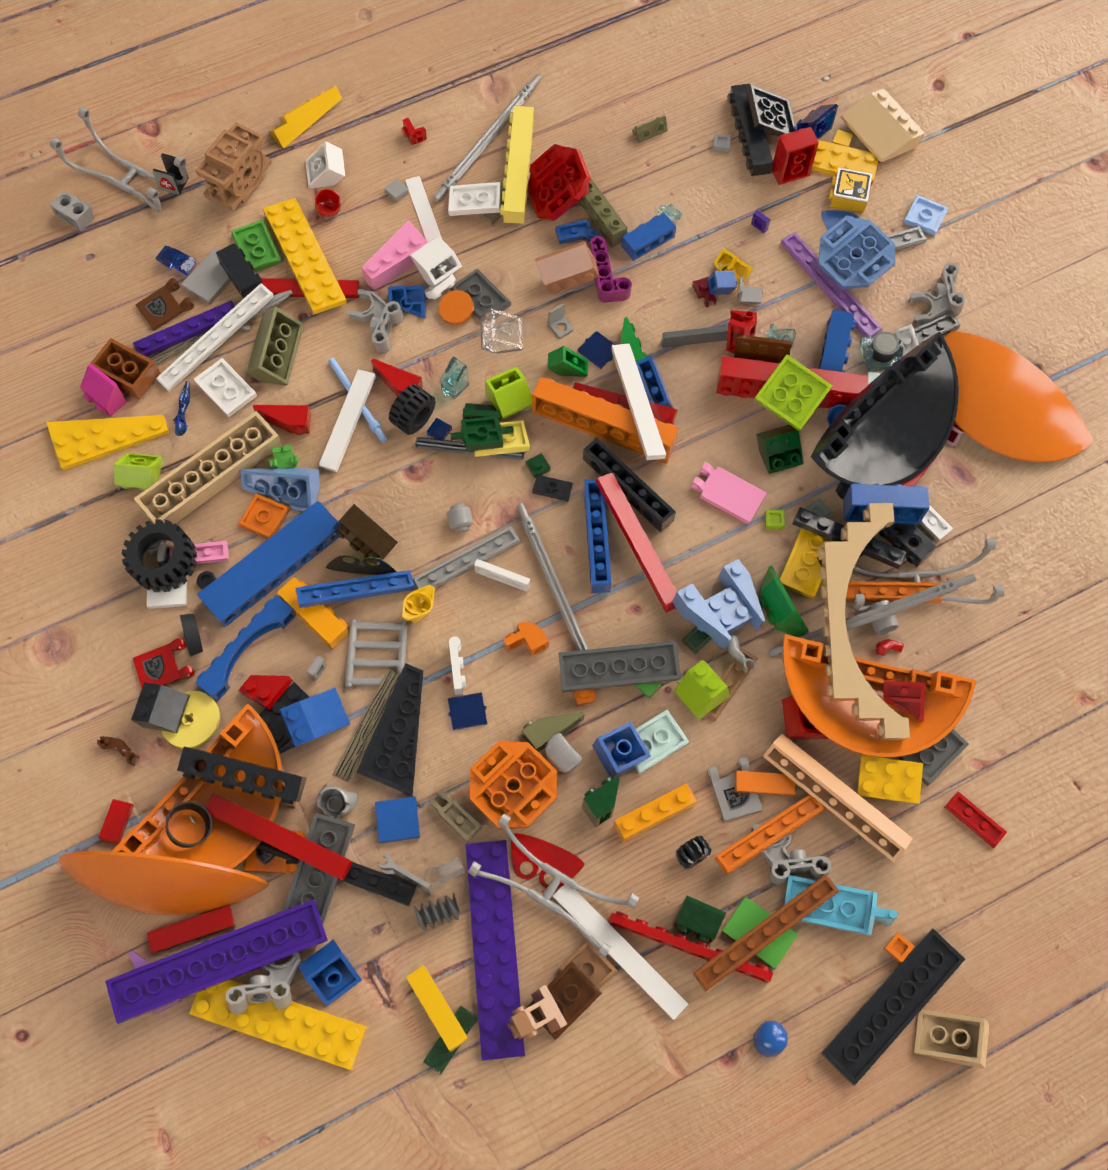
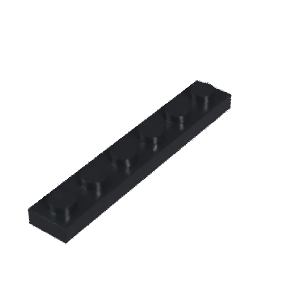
(832, 531)

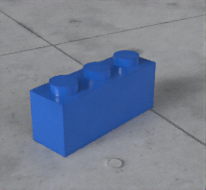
(648, 236)
(653, 382)

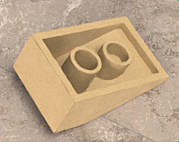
(952, 1038)

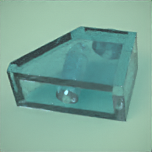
(454, 378)

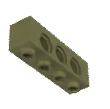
(603, 215)

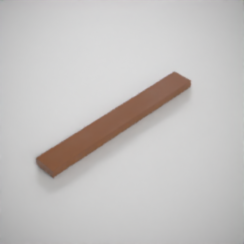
(765, 933)

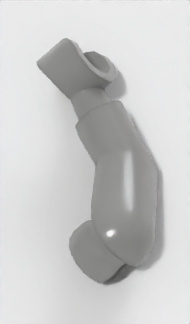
(734, 651)

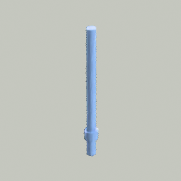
(374, 425)

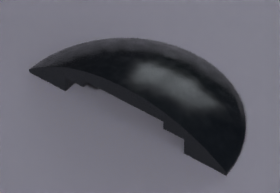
(895, 421)

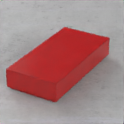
(116, 821)

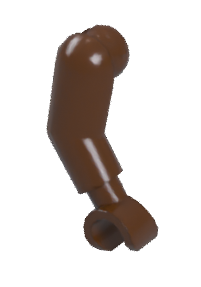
(119, 745)

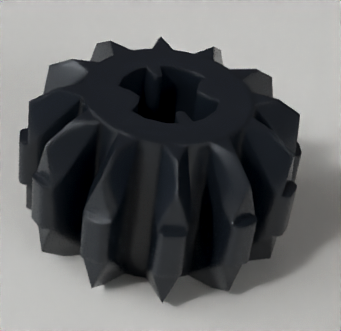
(693, 852)

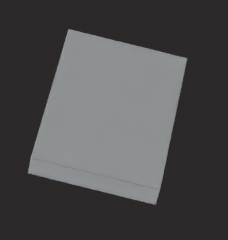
(207, 279)

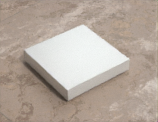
(173, 598)

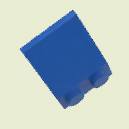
(314, 717)

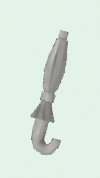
(278, 299)

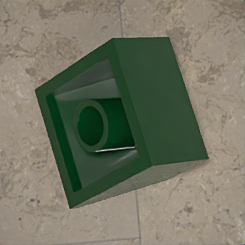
(699, 919)

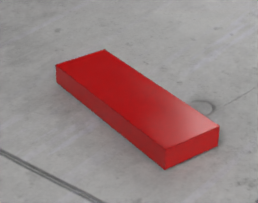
(975, 819)

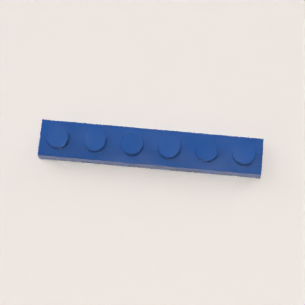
(354, 589)

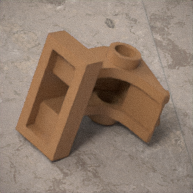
(522, 1022)

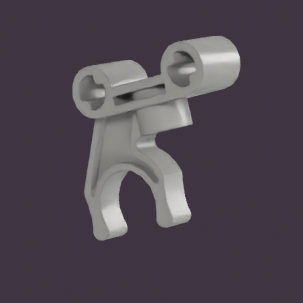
(946, 297)
(382, 318)
(792, 862)
(265, 988)

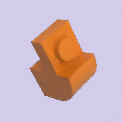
(527, 634)

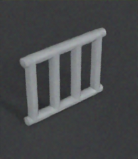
(353, 644)

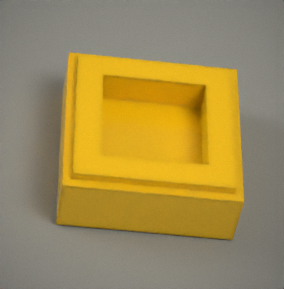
(842, 138)

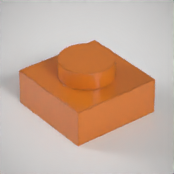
(584, 697)
(898, 947)

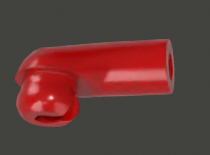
(888, 644)

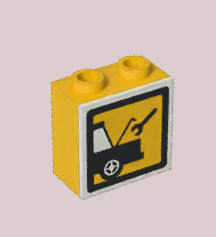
(850, 190)

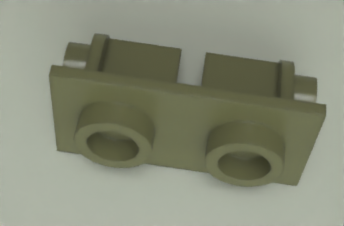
(650, 129)

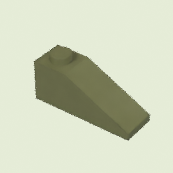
(542, 730)

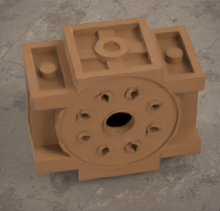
(233, 166)

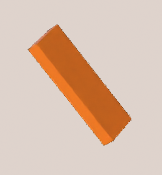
(764, 783)

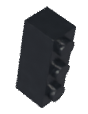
(238, 269)

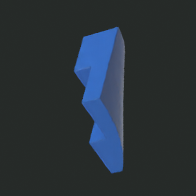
(410, 298)

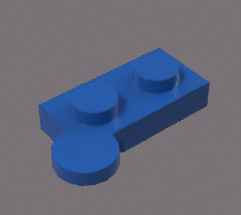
(575, 231)

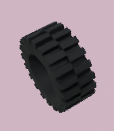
(168, 574)

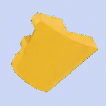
(729, 262)

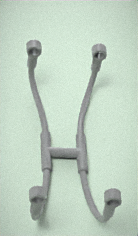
(151, 193)
(998, 591)
(557, 878)

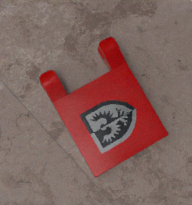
(160, 665)

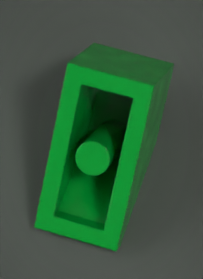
(567, 363)

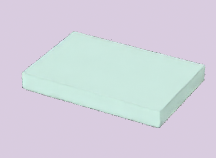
(661, 738)

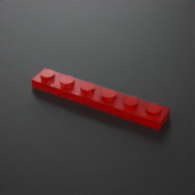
(661, 413)

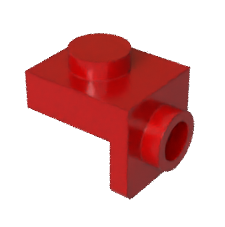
(414, 135)

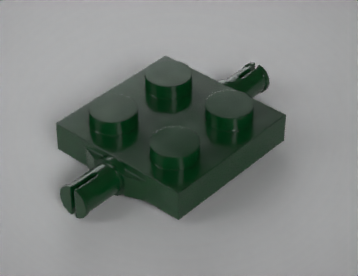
(481, 433)

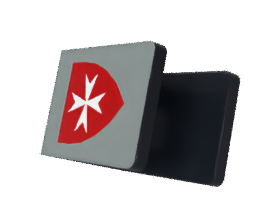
(167, 180)

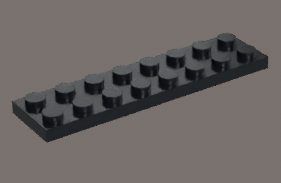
(892, 1006)

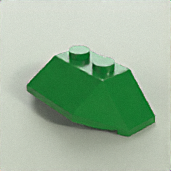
(779, 606)

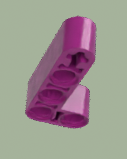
(618, 288)

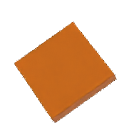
(263, 516)

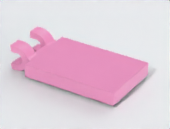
(729, 493)

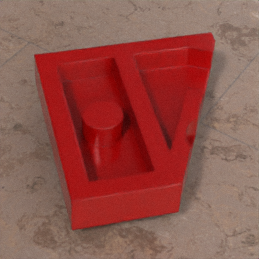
(265, 689)
(906, 696)

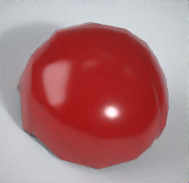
(327, 202)

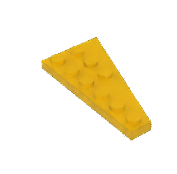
(91, 439)

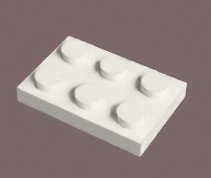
(474, 199)
(225, 387)

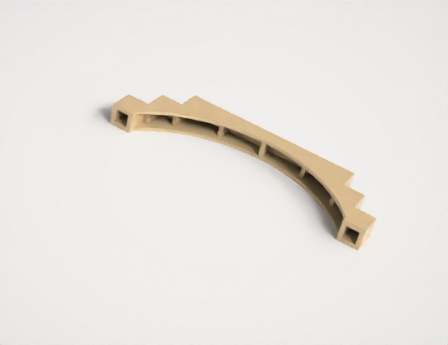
(845, 677)

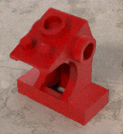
(741, 323)

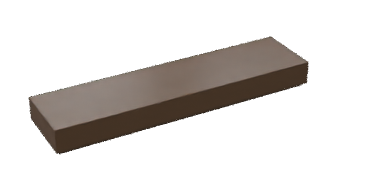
(732, 678)

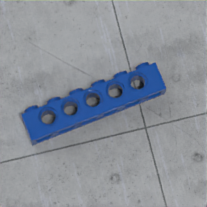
(597, 538)

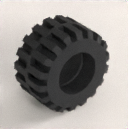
(412, 409)

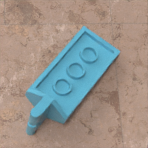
(847, 910)

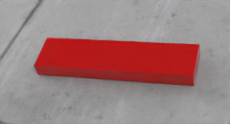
(190, 929)

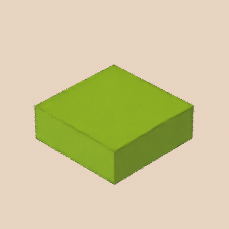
(774, 519)

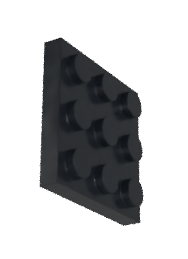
(770, 111)

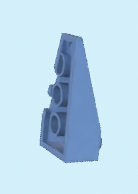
(289, 486)

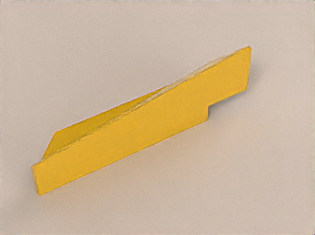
(303, 116)

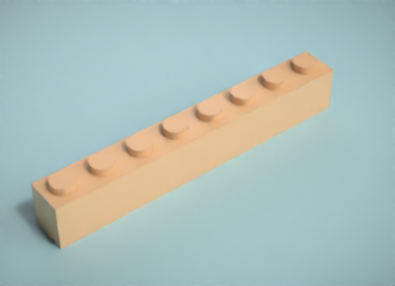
(838, 797)

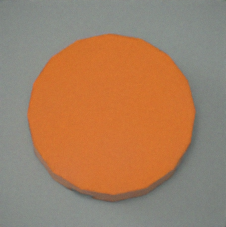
(456, 307)

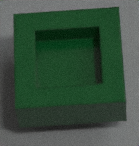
(537, 465)

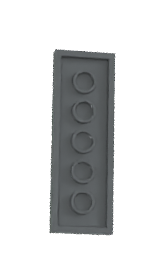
(619, 666)
(312, 882)

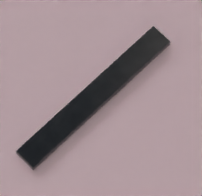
(362, 878)

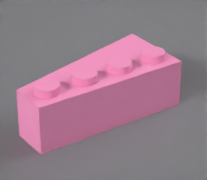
(393, 256)

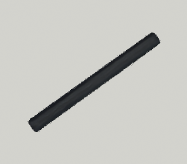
(456, 446)

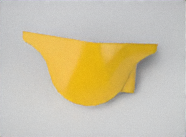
(418, 604)

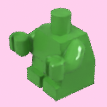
(284, 457)

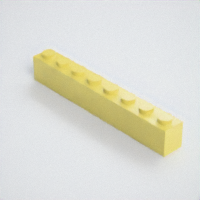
(518, 165)

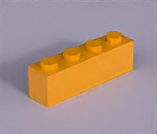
(317, 618)
(654, 813)

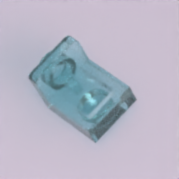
(782, 334)

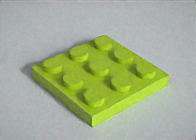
(793, 392)

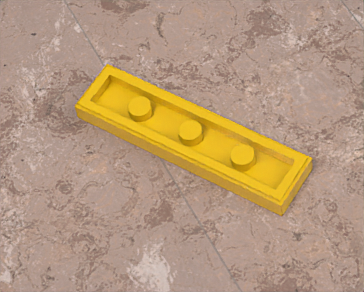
(437, 1008)

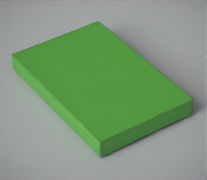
(257, 245)
(746, 918)

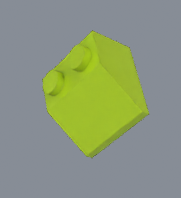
(137, 470)
(701, 689)

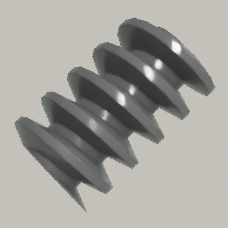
(437, 912)

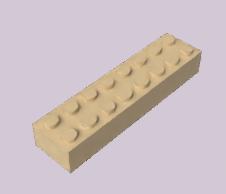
(209, 470)

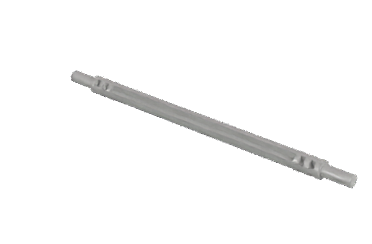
(483, 142)
(552, 579)
(890, 608)

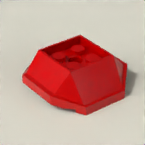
(557, 181)

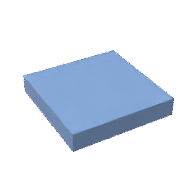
(926, 215)

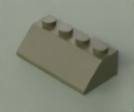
(275, 347)

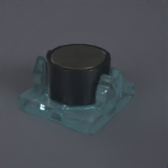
(882, 349)

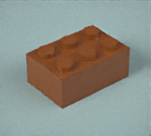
(126, 368)

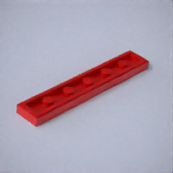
(277, 285)

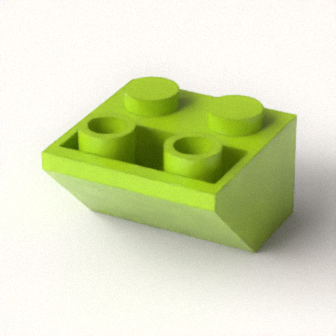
(508, 392)

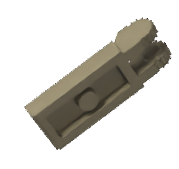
(457, 817)

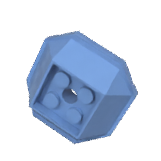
(859, 238)

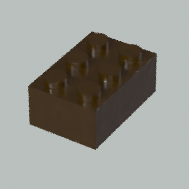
(364, 534)

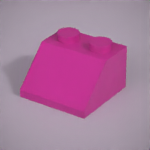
(101, 391)

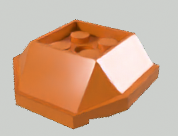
(509, 764)

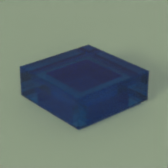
(439, 429)

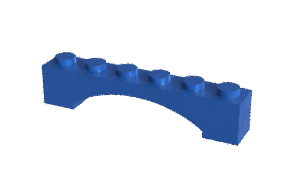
(273, 616)

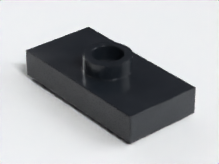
(552, 488)

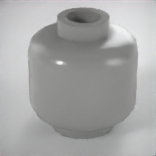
(460, 517)

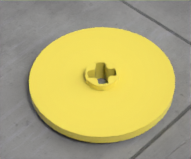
(205, 722)

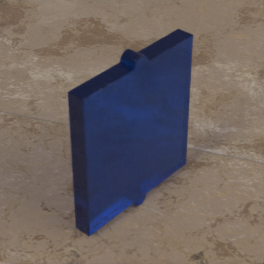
(597, 349)
(467, 711)

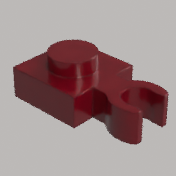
(702, 291)

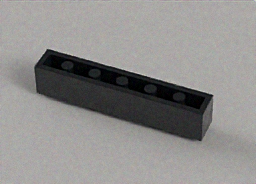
(753, 140)

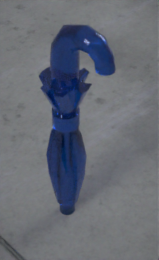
(179, 420)

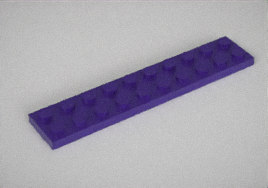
(494, 951)
(215, 961)

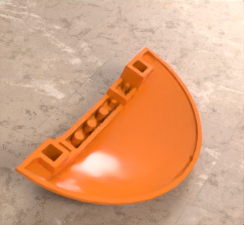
(1012, 403)
(944, 705)
(226, 846)
(159, 883)

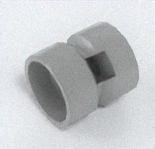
(886, 624)

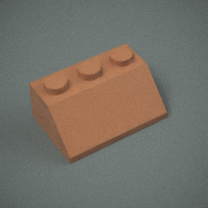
(567, 267)

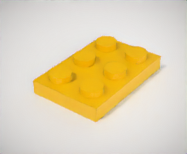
(890, 779)

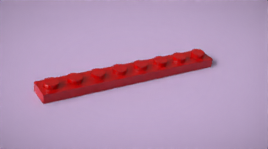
(680, 943)

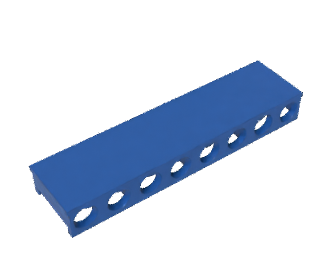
(269, 562)

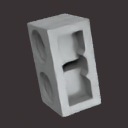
(72, 210)

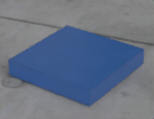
(397, 820)

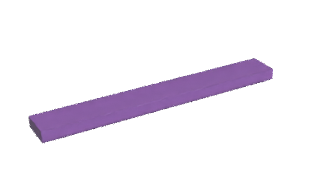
(840, 297)

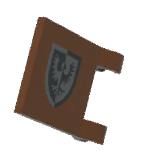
(162, 307)

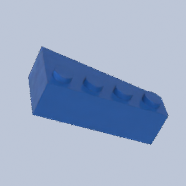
(837, 340)

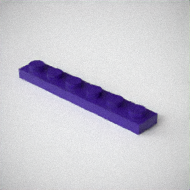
(182, 331)

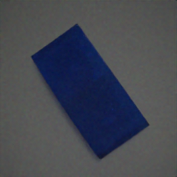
(174, 258)

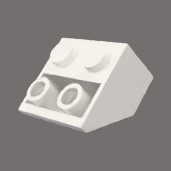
(435, 261)

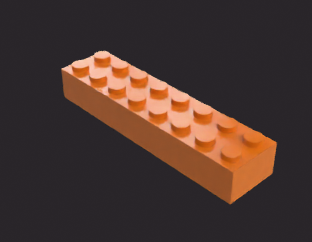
(595, 416)

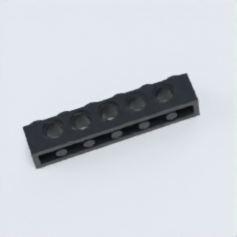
(636, 491)
(909, 534)
(192, 757)

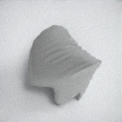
(561, 754)
(336, 801)

